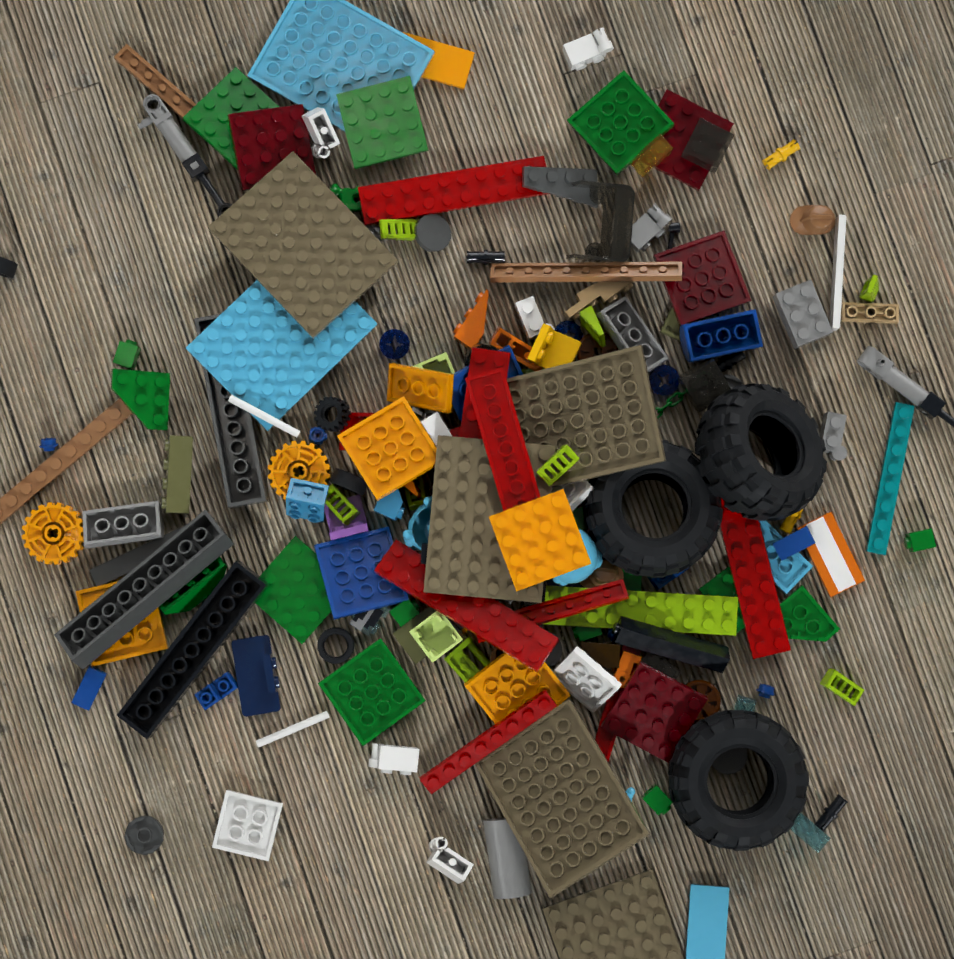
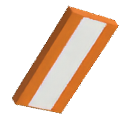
(832, 555)

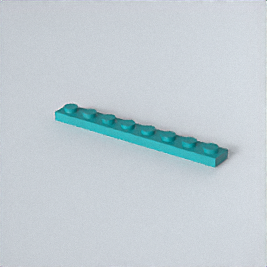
(890, 478)

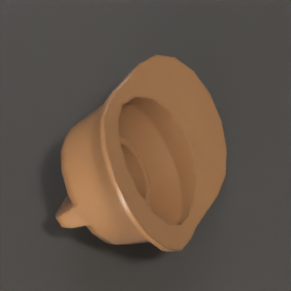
(812, 220)
(604, 574)

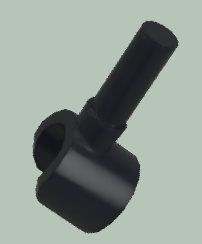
(673, 228)

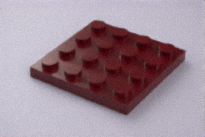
(685, 118)
(266, 138)
(709, 278)
(653, 711)

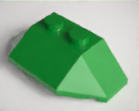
(196, 589)

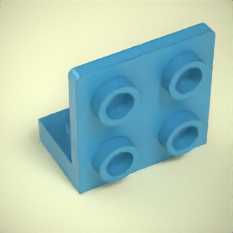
(306, 500)

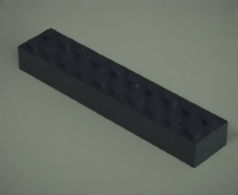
(193, 649)

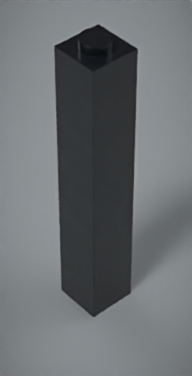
(671, 644)

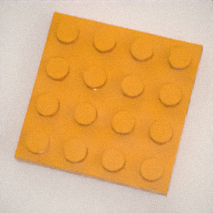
(389, 448)
(539, 540)
(142, 639)
(509, 684)

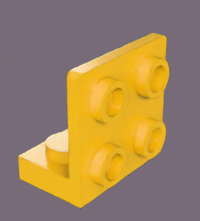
(553, 348)

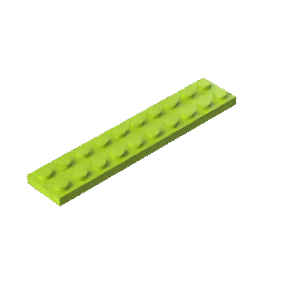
(666, 610)

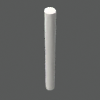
(264, 416)
(292, 729)

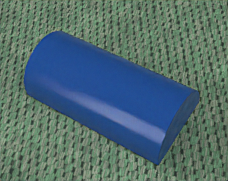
(720, 336)

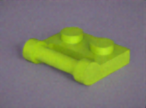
(461, 662)

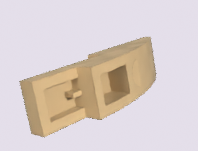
(602, 290)

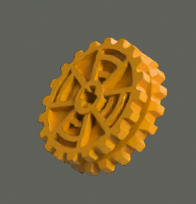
(293, 458)
(39, 533)

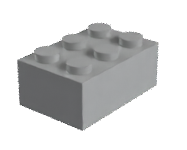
(802, 314)

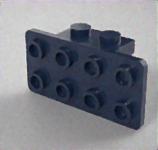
(256, 675)

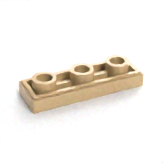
(859, 313)

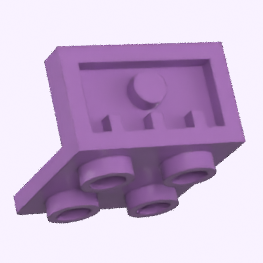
(340, 530)

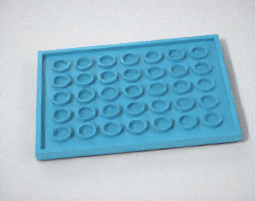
(334, 49)
(268, 356)

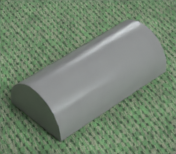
(629, 330)
(122, 524)
(506, 861)

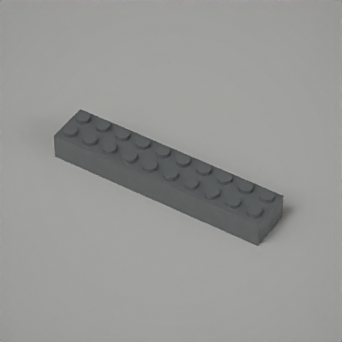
(235, 441)
(143, 589)

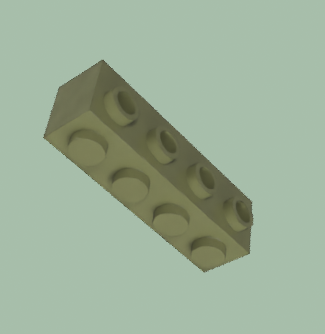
(178, 474)

